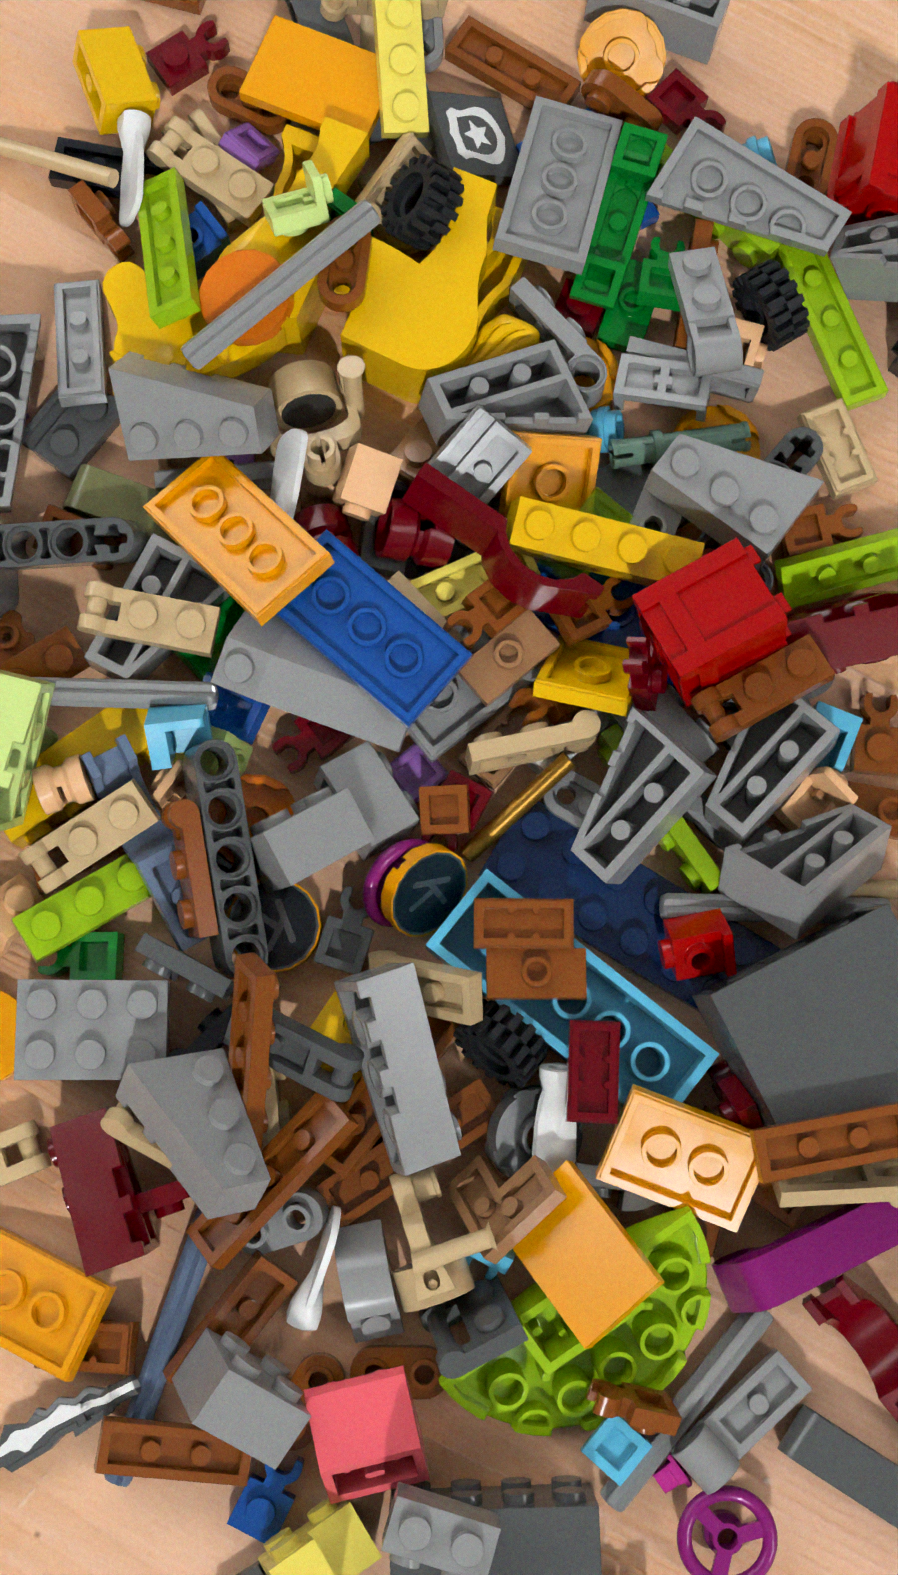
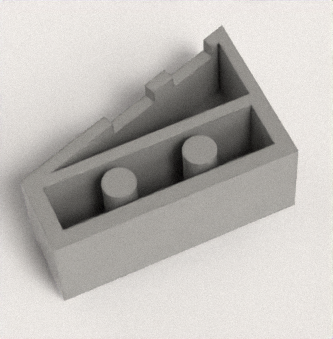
(187, 413)
(767, 768)
(640, 800)

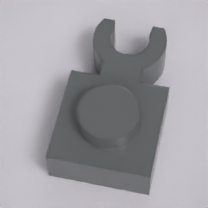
(345, 940)

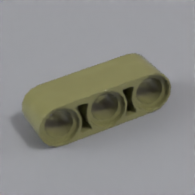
(105, 494)

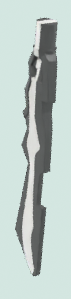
(27, 1441)

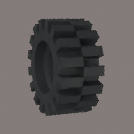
(422, 202)
(771, 300)
(502, 1045)

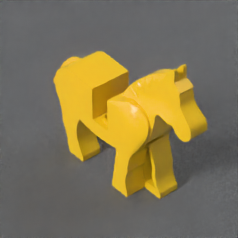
(413, 314)

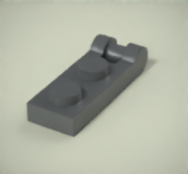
(300, 1053)

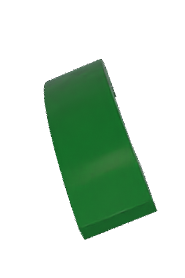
(620, 216)

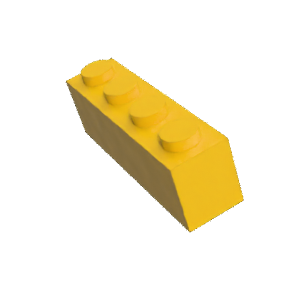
(596, 542)
(94, 736)

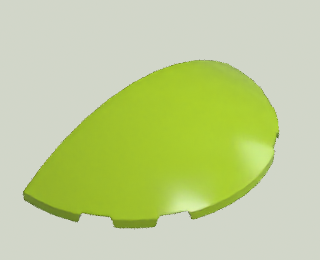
(548, 1376)

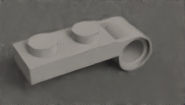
(537, 308)
(706, 311)
(739, 1420)

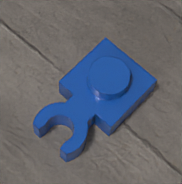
(265, 1502)

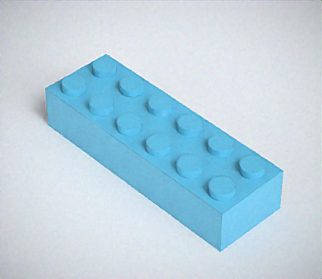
(653, 1044)

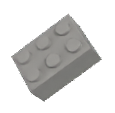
(89, 1027)

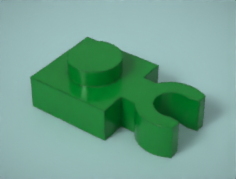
(655, 281)
(90, 958)

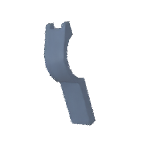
(149, 848)

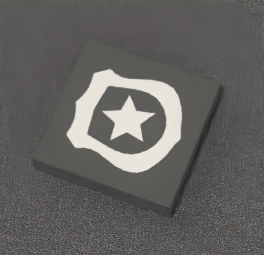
(472, 135)

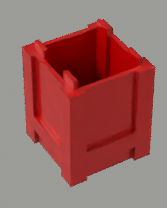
(867, 159)
(712, 618)

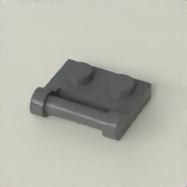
(489, 1322)

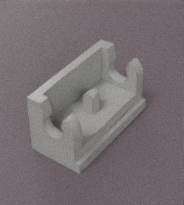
(661, 383)

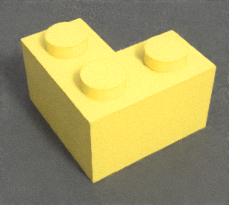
(326, 1545)

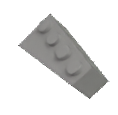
(17, 359)
(400, 1066)

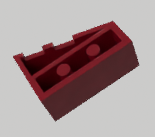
(851, 629)
(100, 1193)

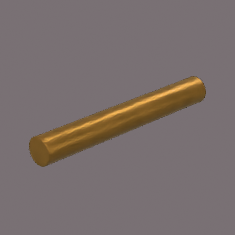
(517, 807)

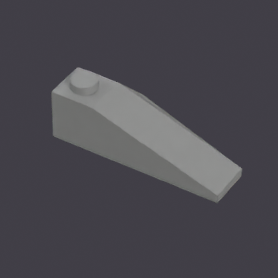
(291, 675)

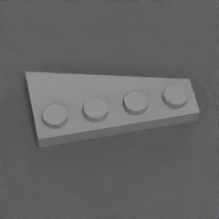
(738, 188)

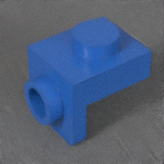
(237, 713)

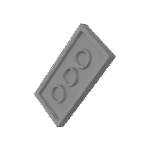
(558, 185)

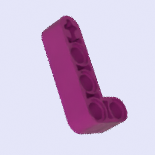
(806, 1257)

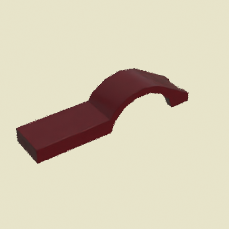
(485, 533)
(867, 1329)

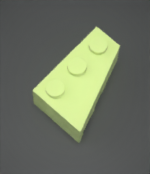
(23, 720)

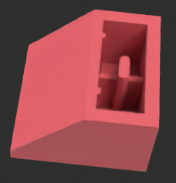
(366, 1434)

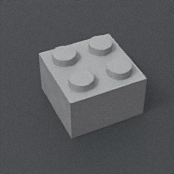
(312, 838)
(241, 1397)

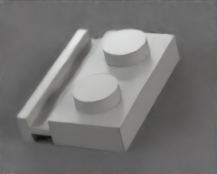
(481, 454)

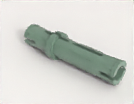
(652, 446)

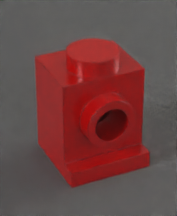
(698, 945)

